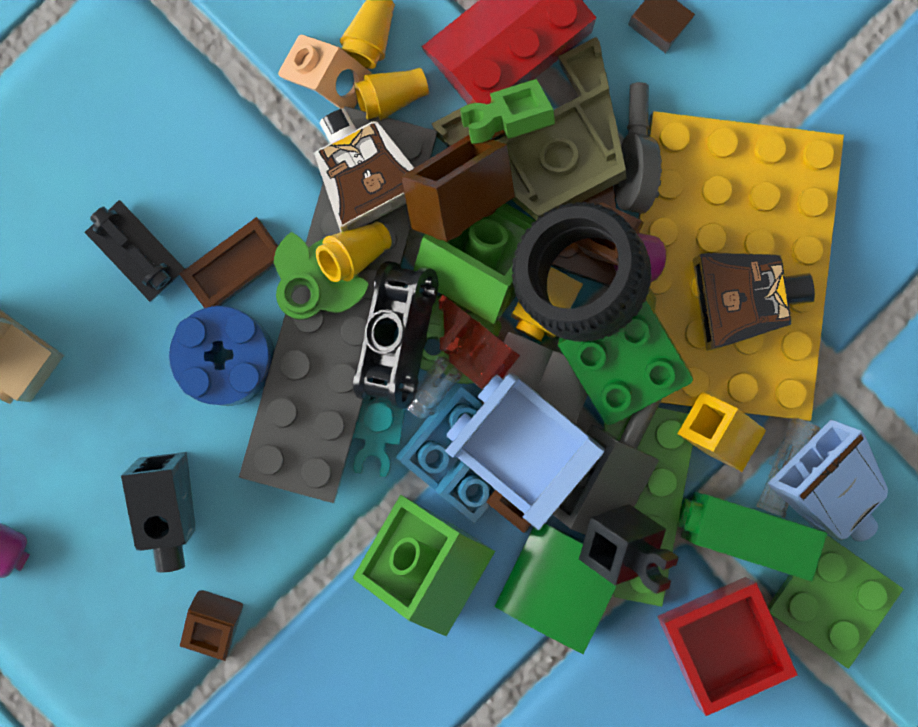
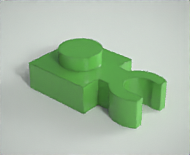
(512, 109)

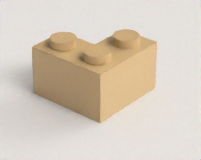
(24, 361)

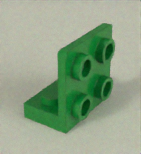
(630, 366)

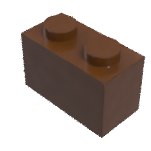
(458, 187)

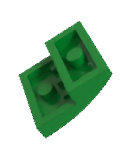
(555, 589)

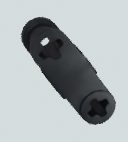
(397, 360)

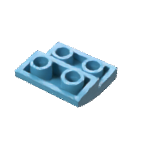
(446, 474)

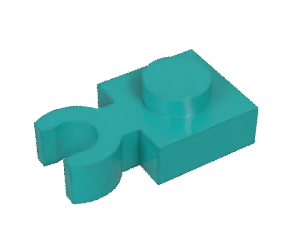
(378, 425)

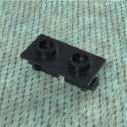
(133, 249)

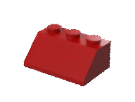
(506, 43)

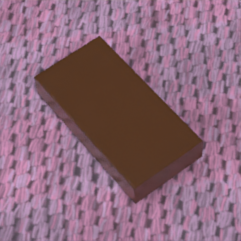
(231, 265)

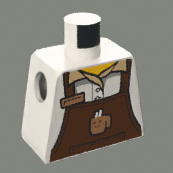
(360, 170)

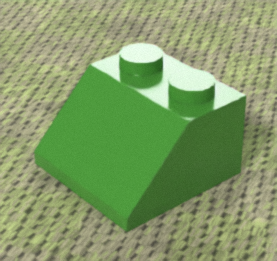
(478, 263)
(423, 566)

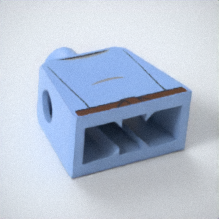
(834, 483)

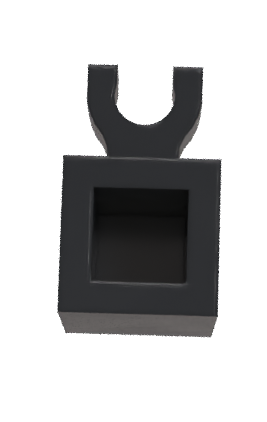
(627, 546)

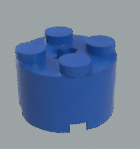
(201, 337)

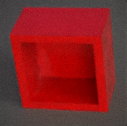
(727, 645)

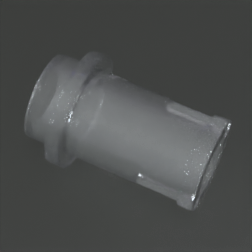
(433, 388)

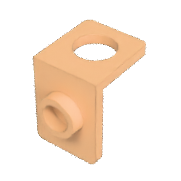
(318, 65)

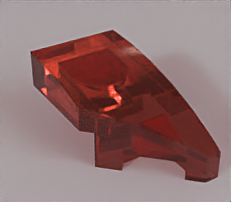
(472, 346)

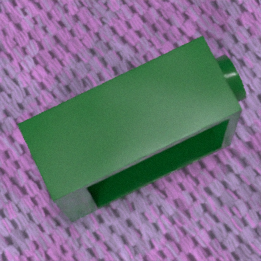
(751, 535)

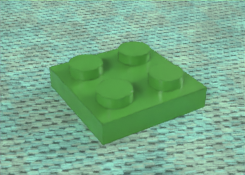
(839, 606)

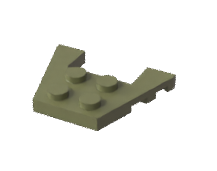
(570, 157)

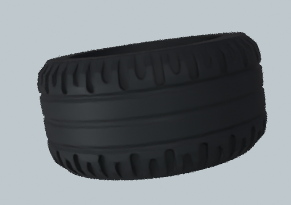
(548, 239)

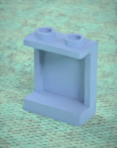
(523, 447)

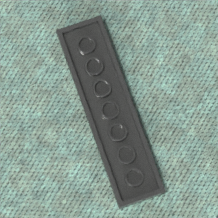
(309, 392)

